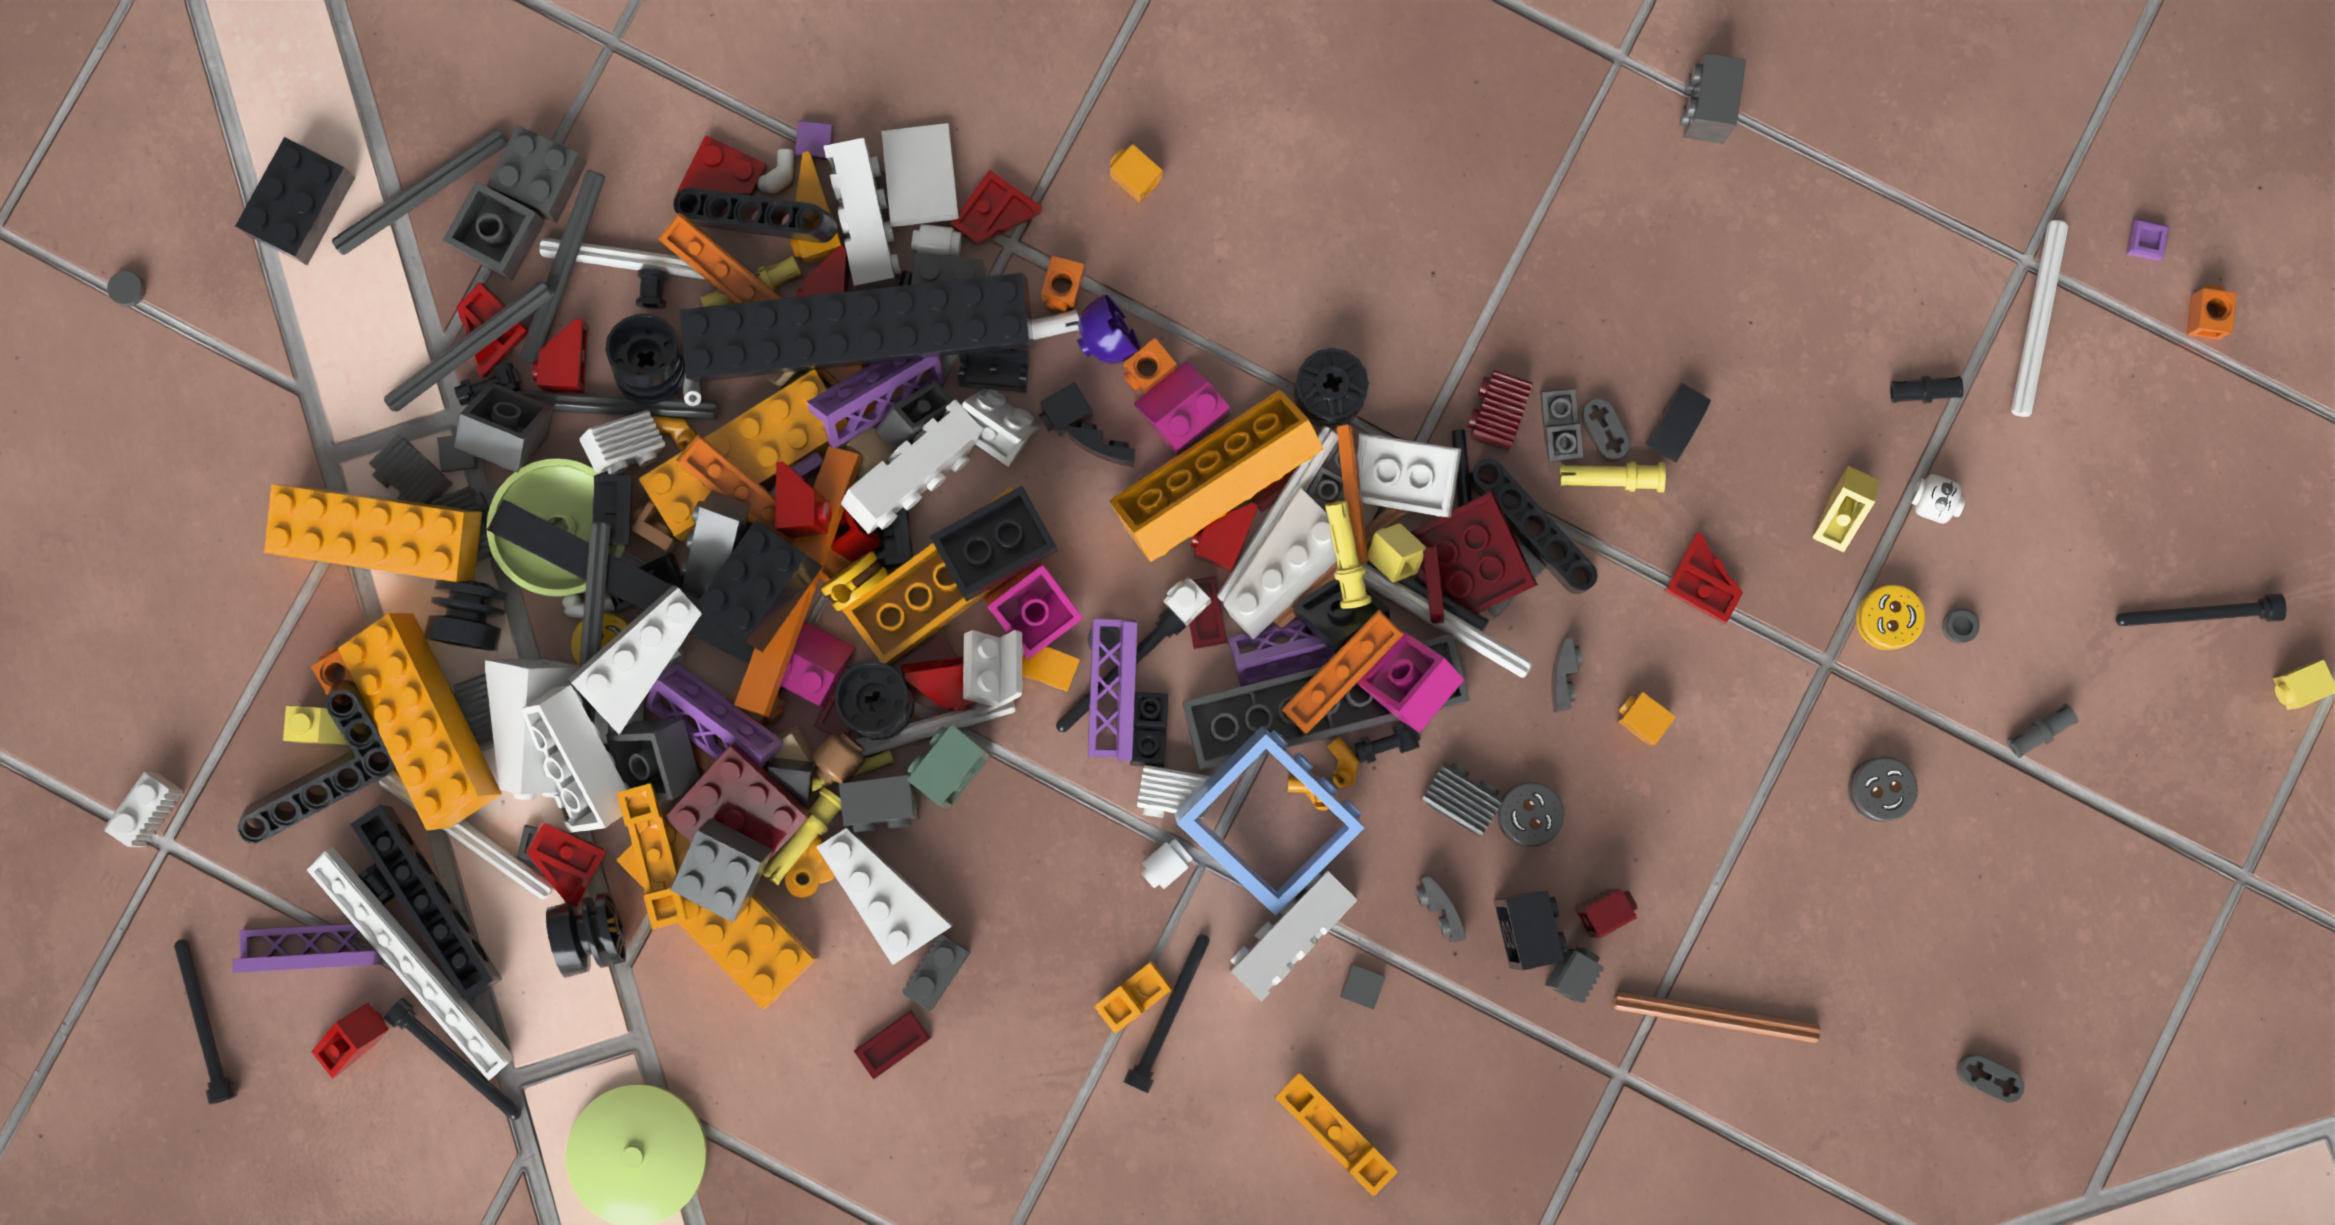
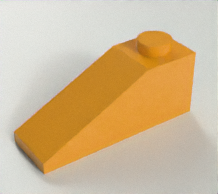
(812, 192)

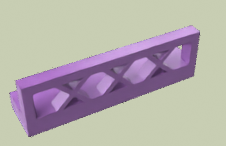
(872, 383)
(1277, 660)
(1125, 692)
(712, 714)
(302, 960)

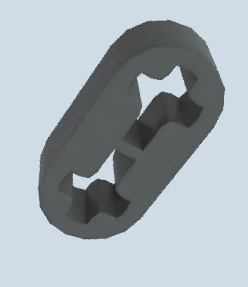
(1612, 425)
(1994, 1071)

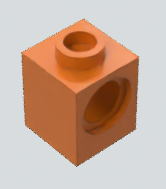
(1062, 269)
(2201, 322)
(1153, 353)
(324, 672)

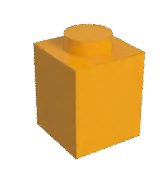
(1135, 172)
(1645, 718)

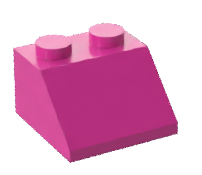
(1182, 408)
(1035, 606)
(816, 664)
(1411, 681)

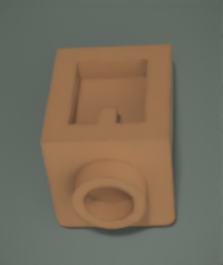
(656, 535)

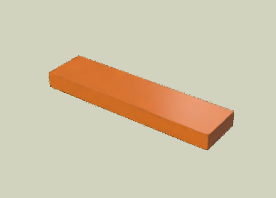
(1352, 488)
(1342, 671)

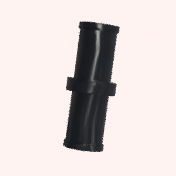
(1926, 389)

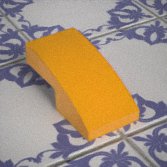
(1051, 668)
(1133, 997)

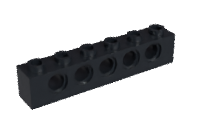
(426, 901)

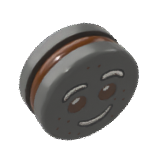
(1882, 789)
(1530, 814)

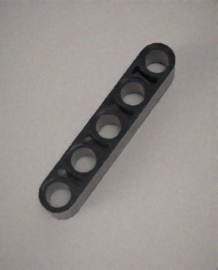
(769, 217)
(1549, 534)

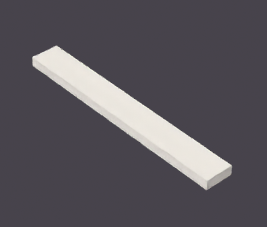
(410, 963)

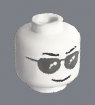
(1938, 498)

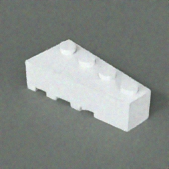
(862, 214)
(913, 469)
(1284, 567)
(634, 659)
(575, 759)
(887, 903)
(1292, 935)

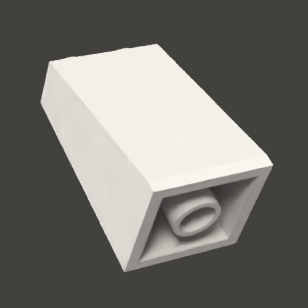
(511, 687)

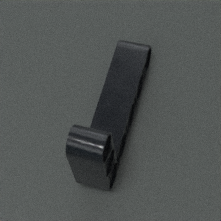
(327, 775)

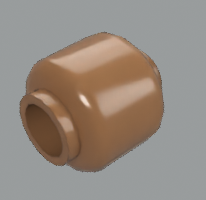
(838, 758)

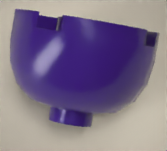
(1106, 332)

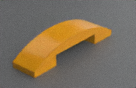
(653, 854)
(1336, 1134)

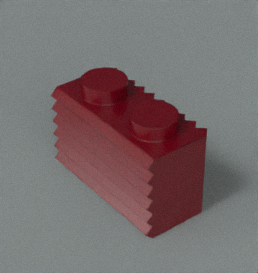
(1500, 409)
(1607, 912)

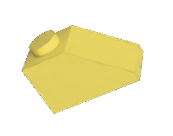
(1846, 508)
(314, 726)

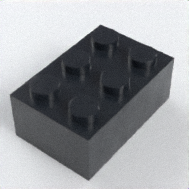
(295, 201)
(994, 543)
(758, 586)
(1530, 930)

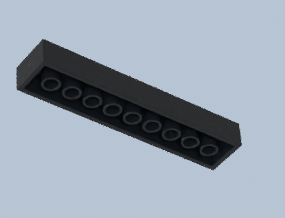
(857, 327)

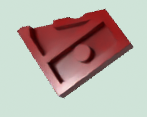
(723, 169)
(994, 210)
(474, 311)
(1704, 582)
(564, 860)

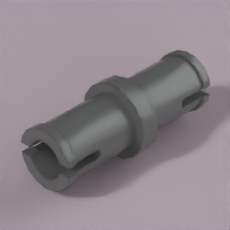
(2042, 730)

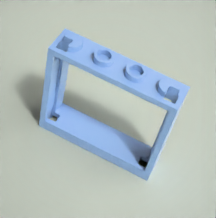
(1300, 767)

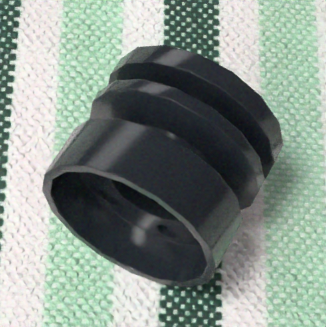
(645, 358)
(1321, 404)
(466, 615)
(864, 684)
(579, 936)

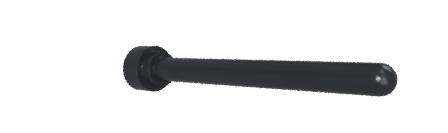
(2270, 607)
(1166, 626)
(404, 1017)
(1141, 1074)
(220, 1087)

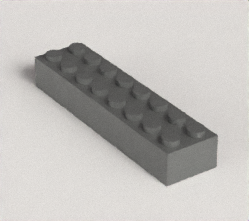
(1230, 717)

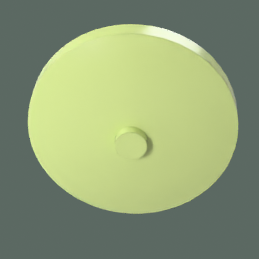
(560, 494)
(636, 1155)

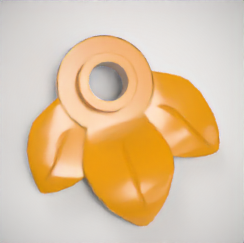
(811, 865)

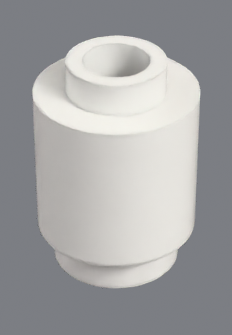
(937, 240)
(1166, 864)

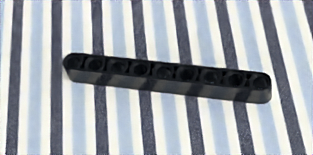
(622, 577)

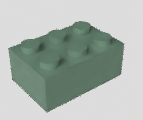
(947, 766)

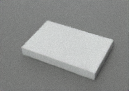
(920, 175)
(1407, 474)

